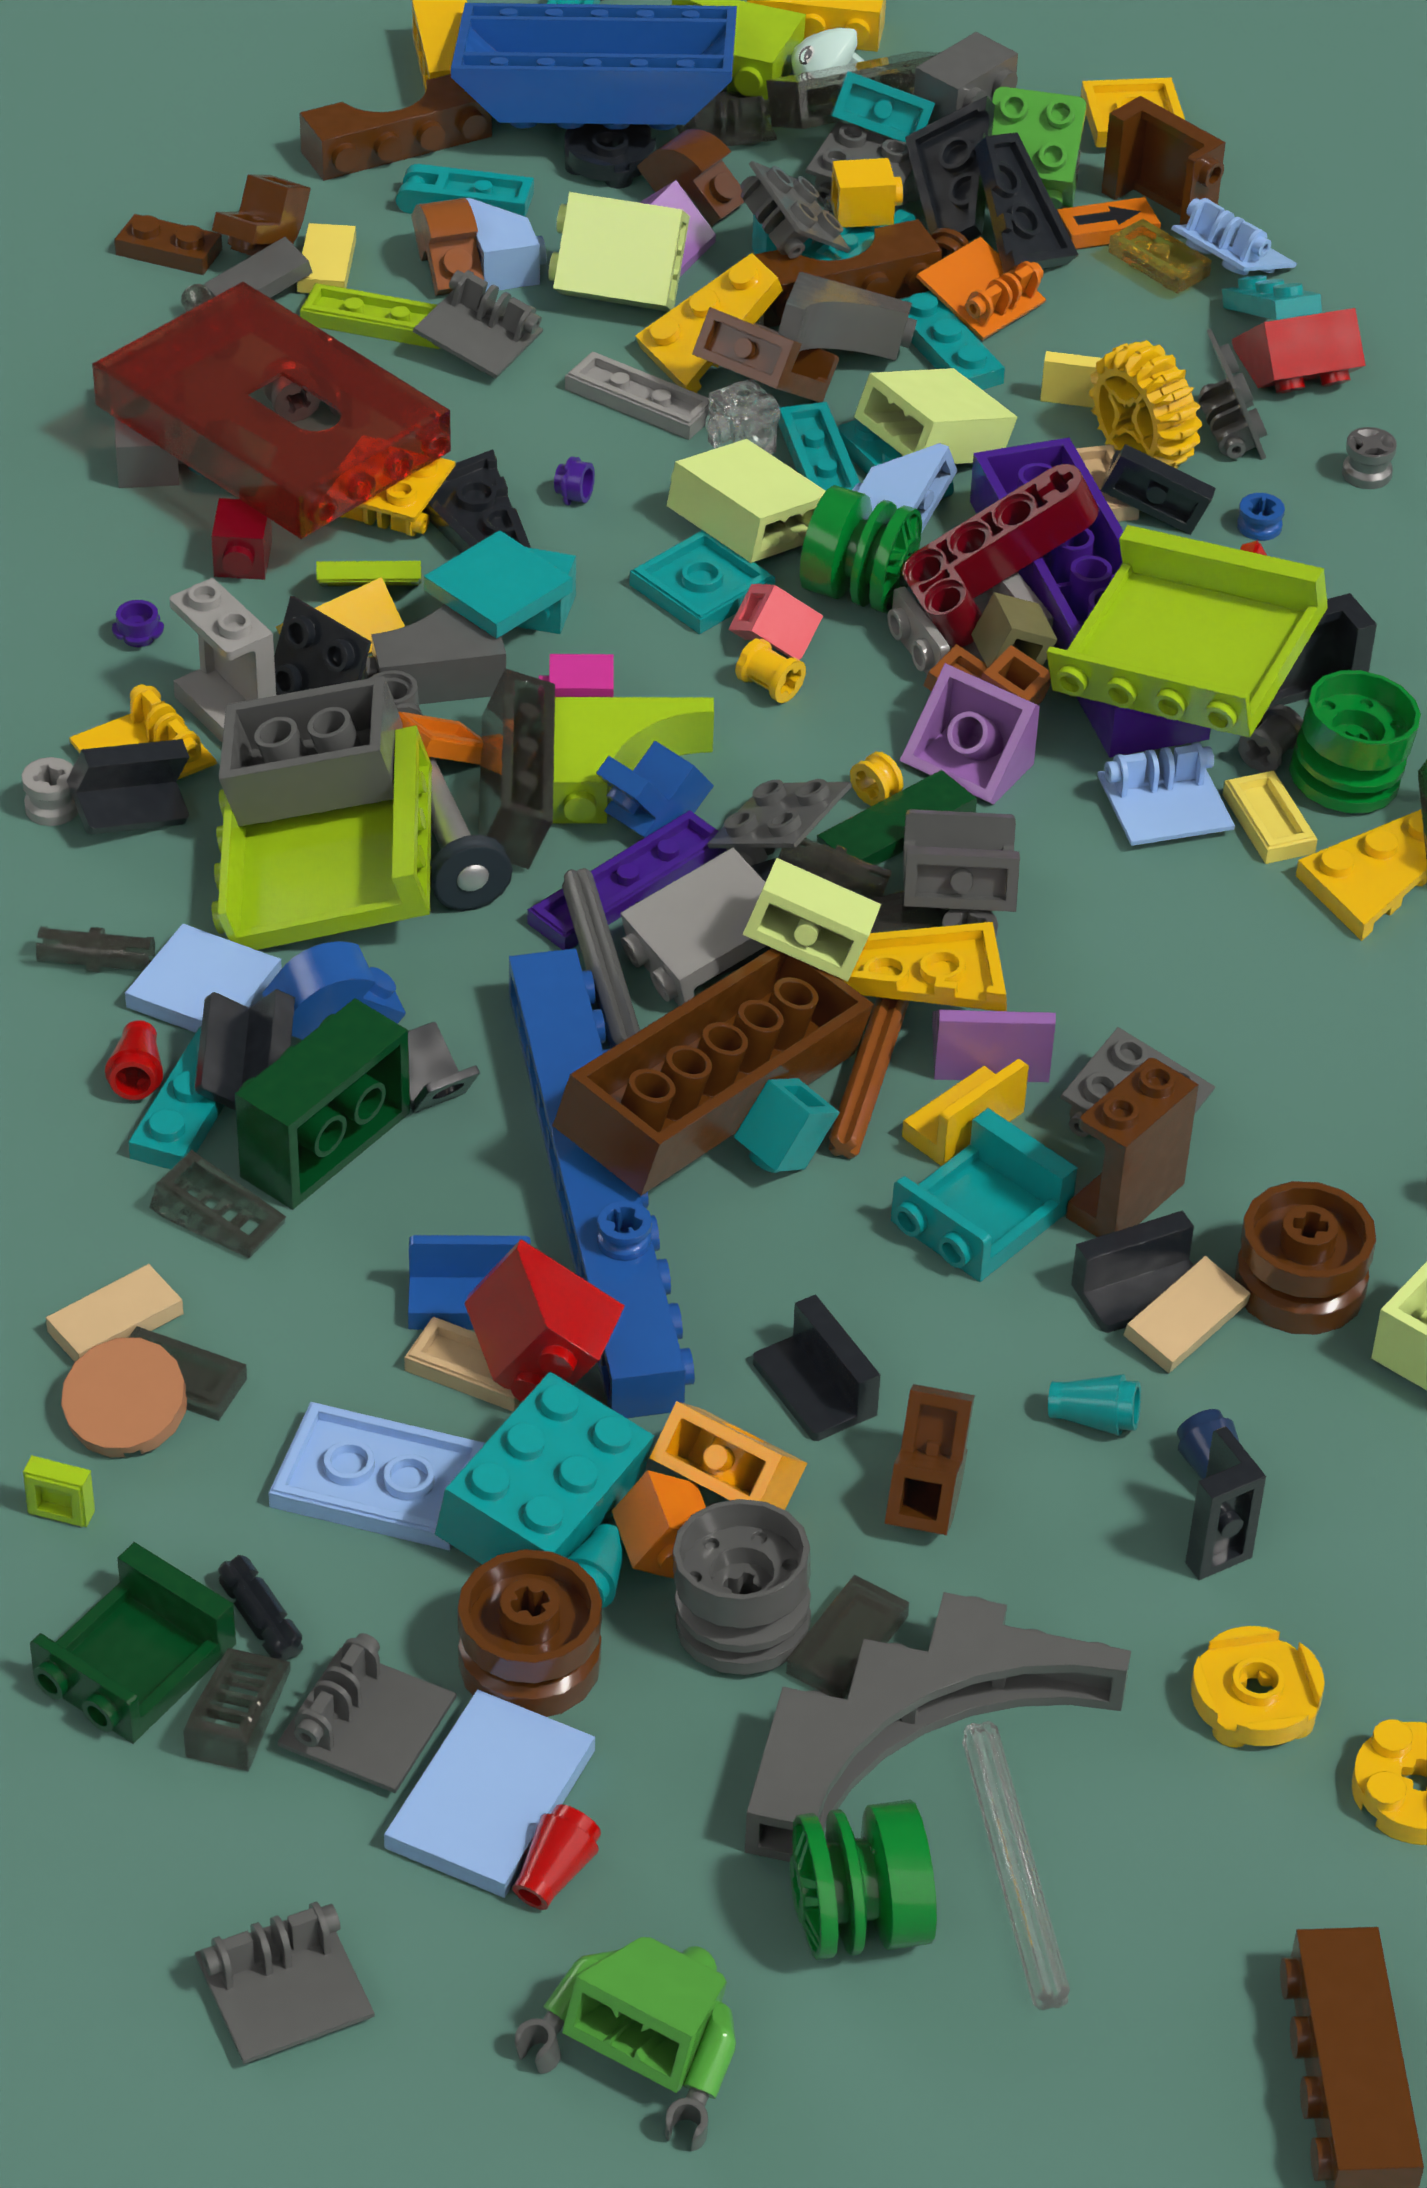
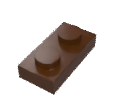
(168, 244)

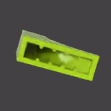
(762, 43)
(620, 728)

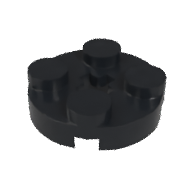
(608, 153)

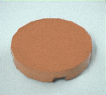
(124, 1397)

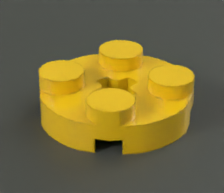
(1252, 1717)
(1381, 1780)

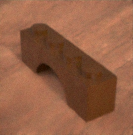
(350, 140)
(884, 268)

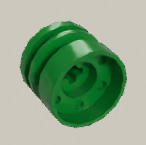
(858, 548)
(1354, 741)
(863, 1879)

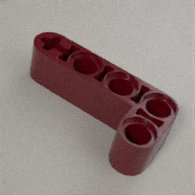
(995, 546)

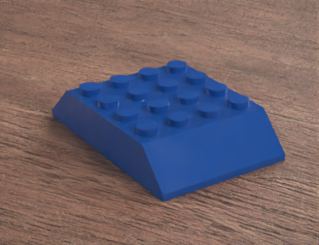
(594, 62)

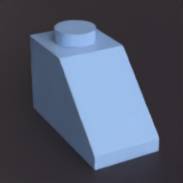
(507, 247)
(912, 480)

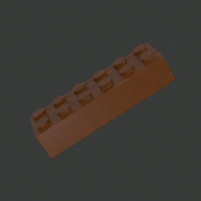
(702, 1066)

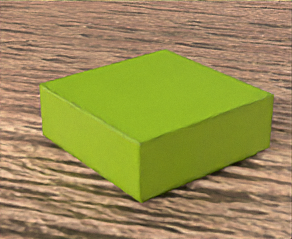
(59, 1491)

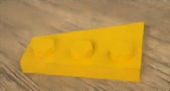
(740, 291)
(1368, 872)
(933, 966)

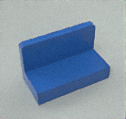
(447, 1270)

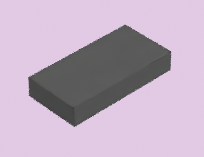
(266, 271)

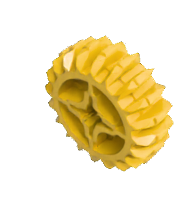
(1145, 403)

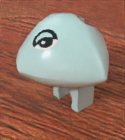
(825, 50)

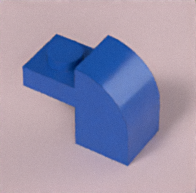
(655, 791)
(328, 979)

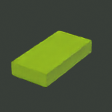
(363, 572)

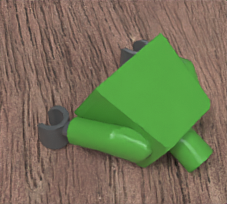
(650, 2013)

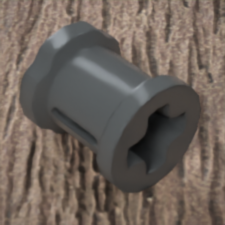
(1271, 739)

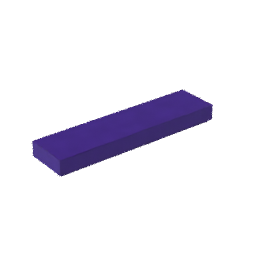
(632, 875)

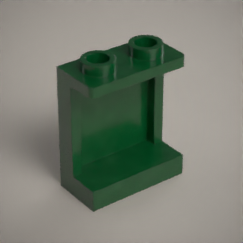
(137, 1646)

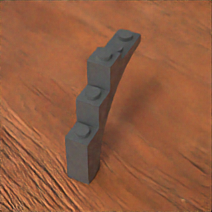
(898, 1693)

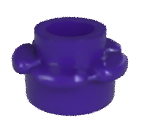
(574, 480)
(137, 623)

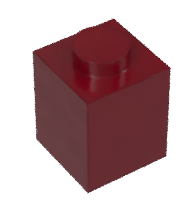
(240, 541)

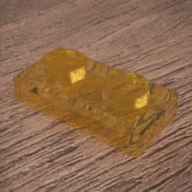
(1160, 256)

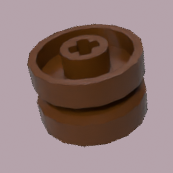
(1305, 1257)
(530, 1631)

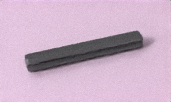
(600, 955)

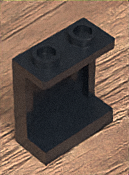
(1338, 643)

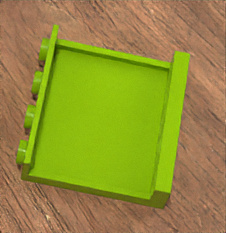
(1193, 632)
(329, 867)

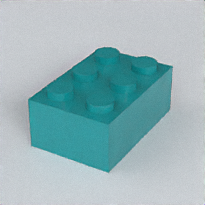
(544, 1476)

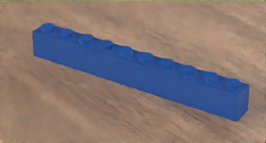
(559, 1034)

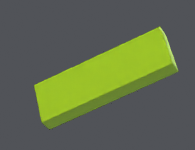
(366, 314)

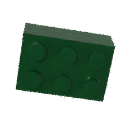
(323, 1103)

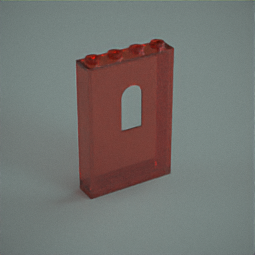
(191, 397)

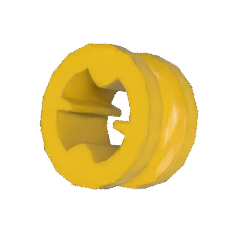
(876, 778)

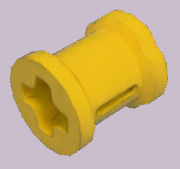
(770, 670)

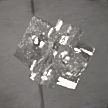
(741, 414)

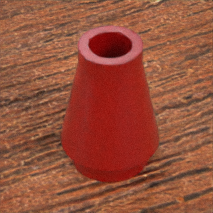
(135, 1063)
(557, 1853)

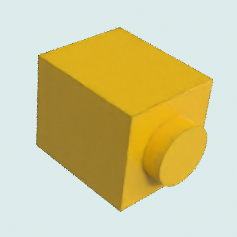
(865, 192)

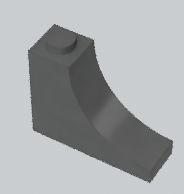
(845, 318)
(444, 655)

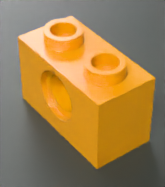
(726, 1457)

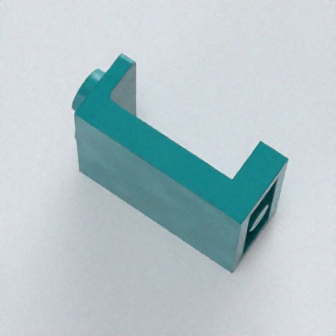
(986, 1197)

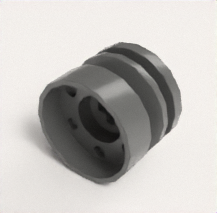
(742, 1586)

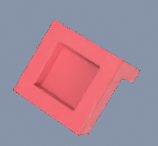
(777, 618)

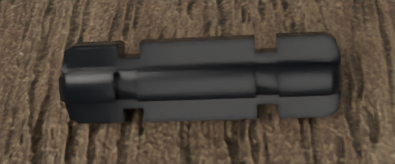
(260, 1608)

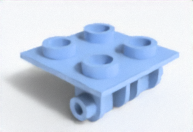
(1230, 238)
(1166, 795)

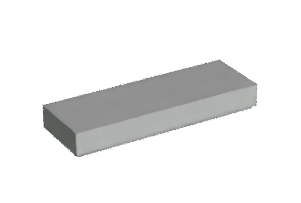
(639, 395)

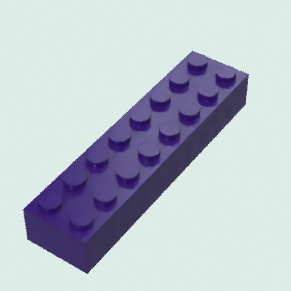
(1073, 580)

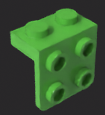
(1050, 132)

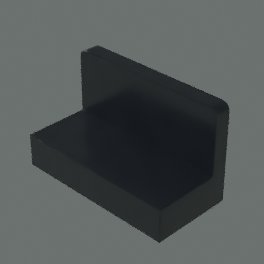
(1157, 488)
(129, 786)
(240, 1042)
(1131, 1268)
(820, 1373)
(1225, 1508)

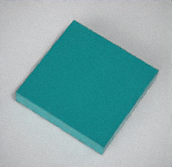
(698, 581)
(498, 584)

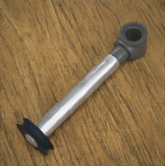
(468, 868)

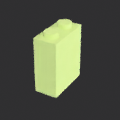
(619, 251)
(932, 408)
(744, 499)

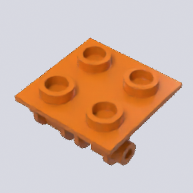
(978, 291)

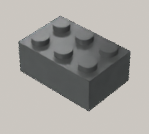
(309, 751)

